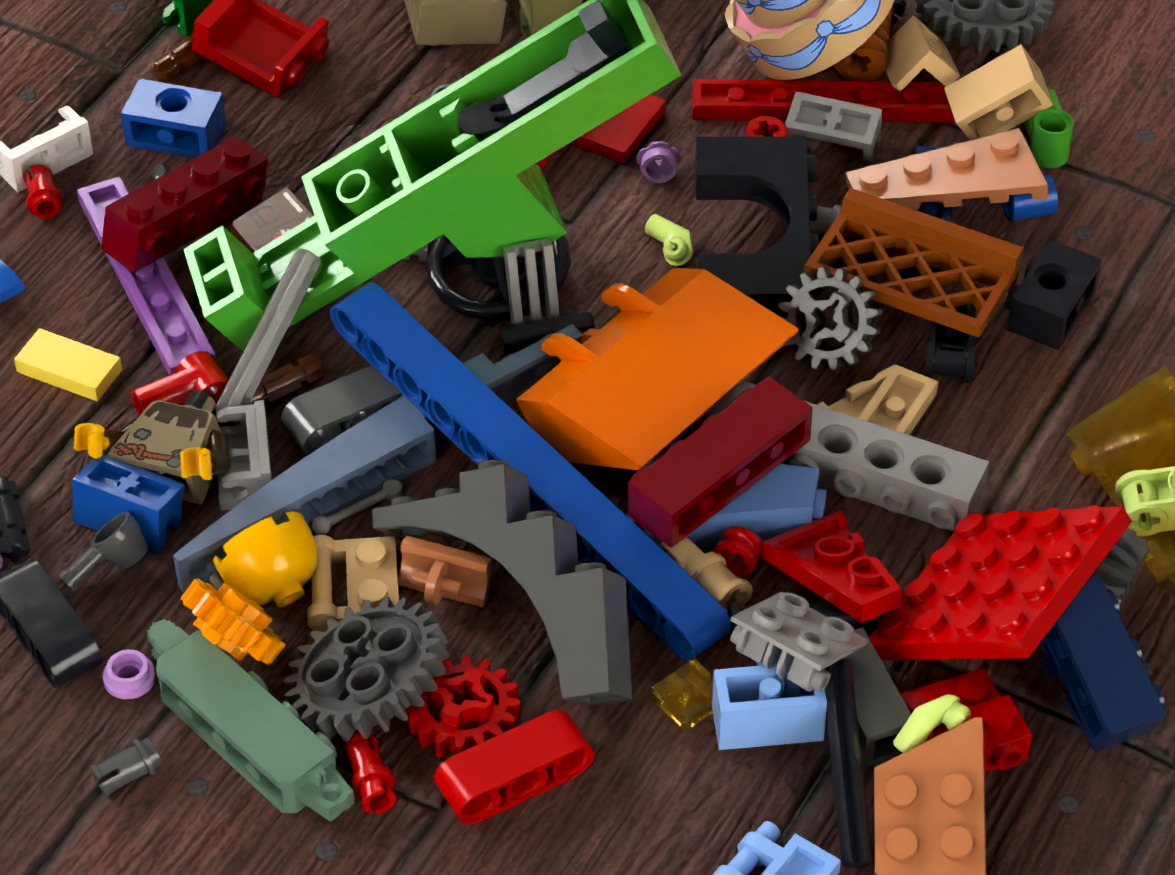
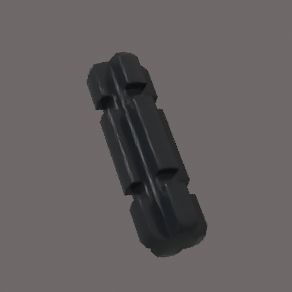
(13, 534)

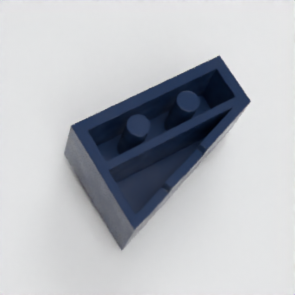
(1102, 670)

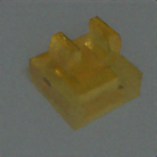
(685, 694)

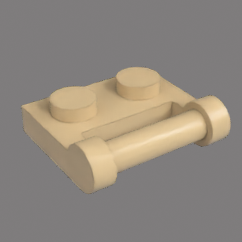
(369, 570)

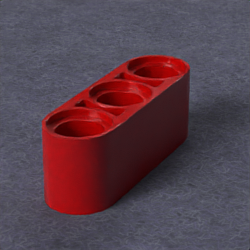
(513, 767)

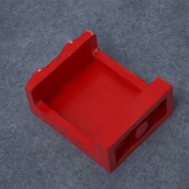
(259, 42)

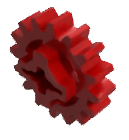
(465, 708)

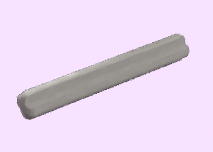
(270, 330)

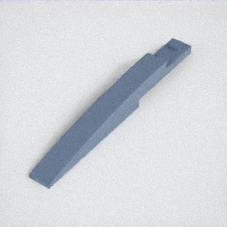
(358, 461)

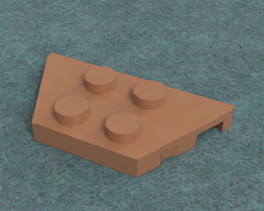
(933, 806)

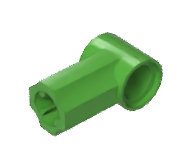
(1050, 134)

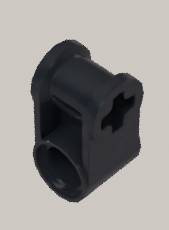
(950, 350)

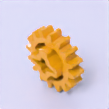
(232, 621)

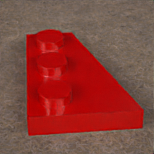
(835, 567)

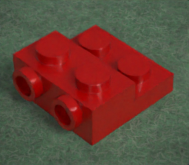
(1005, 731)

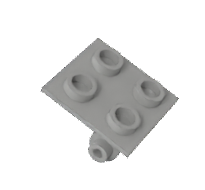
(796, 636)

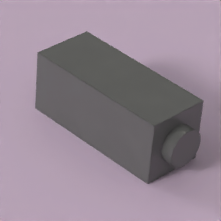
(878, 705)

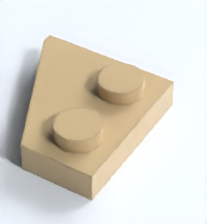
(891, 399)

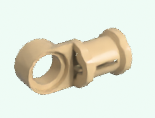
(710, 573)

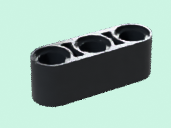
(46, 623)

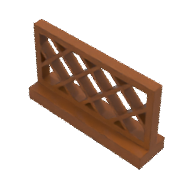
(921, 242)

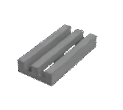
(549, 278)

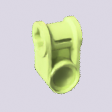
(1155, 501)

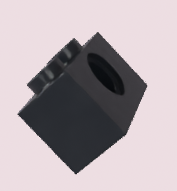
(1052, 294)

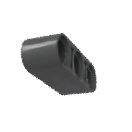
(336, 407)

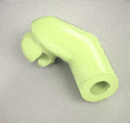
(676, 239)
(929, 716)

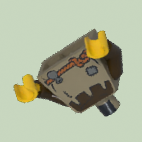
(167, 441)

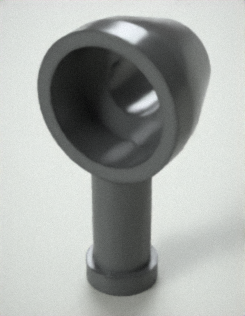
(116, 541)

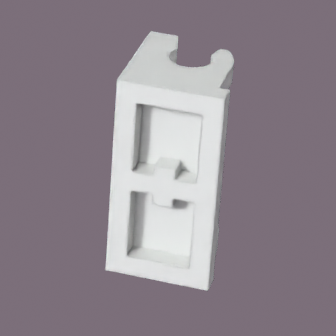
(55, 148)

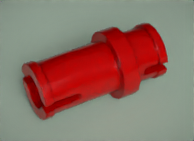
(371, 778)

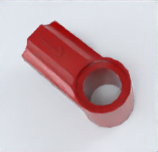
(194, 373)

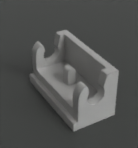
(835, 122)
(248, 453)

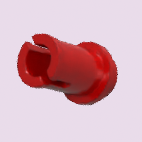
(43, 197)

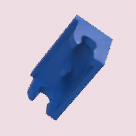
(112, 486)

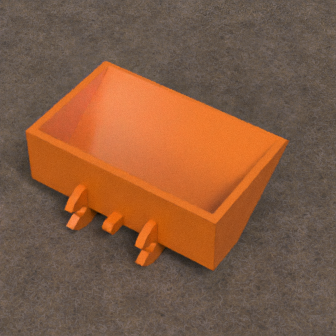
(650, 368)

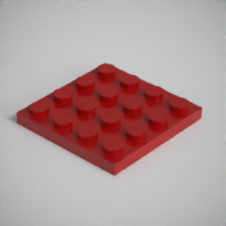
(999, 584)

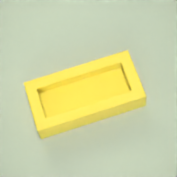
(68, 364)

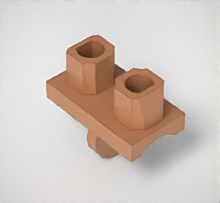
(444, 570)

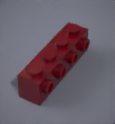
(184, 204)
(719, 461)

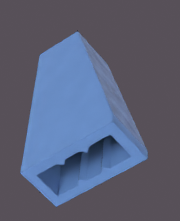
(770, 507)

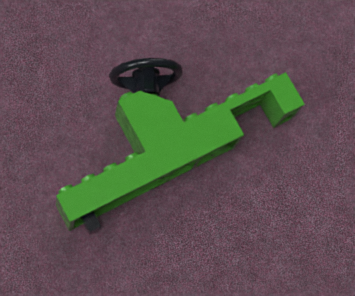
(450, 174)

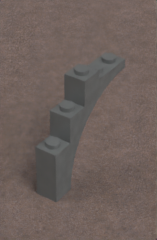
(577, 602)

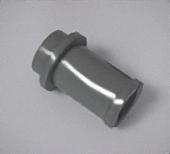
(129, 764)

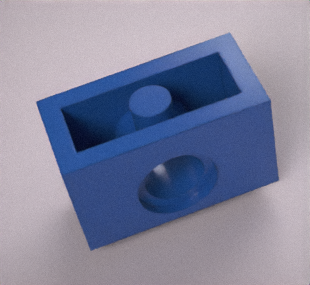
(173, 118)

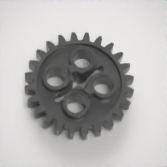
(987, 20)
(367, 668)

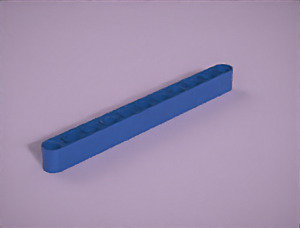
(488, 429)

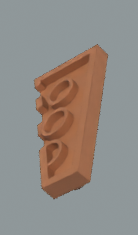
(967, 170)

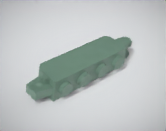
(247, 723)

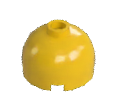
(270, 560)

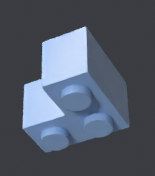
(764, 709)

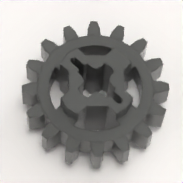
(842, 302)

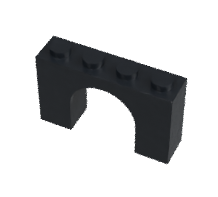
(777, 176)

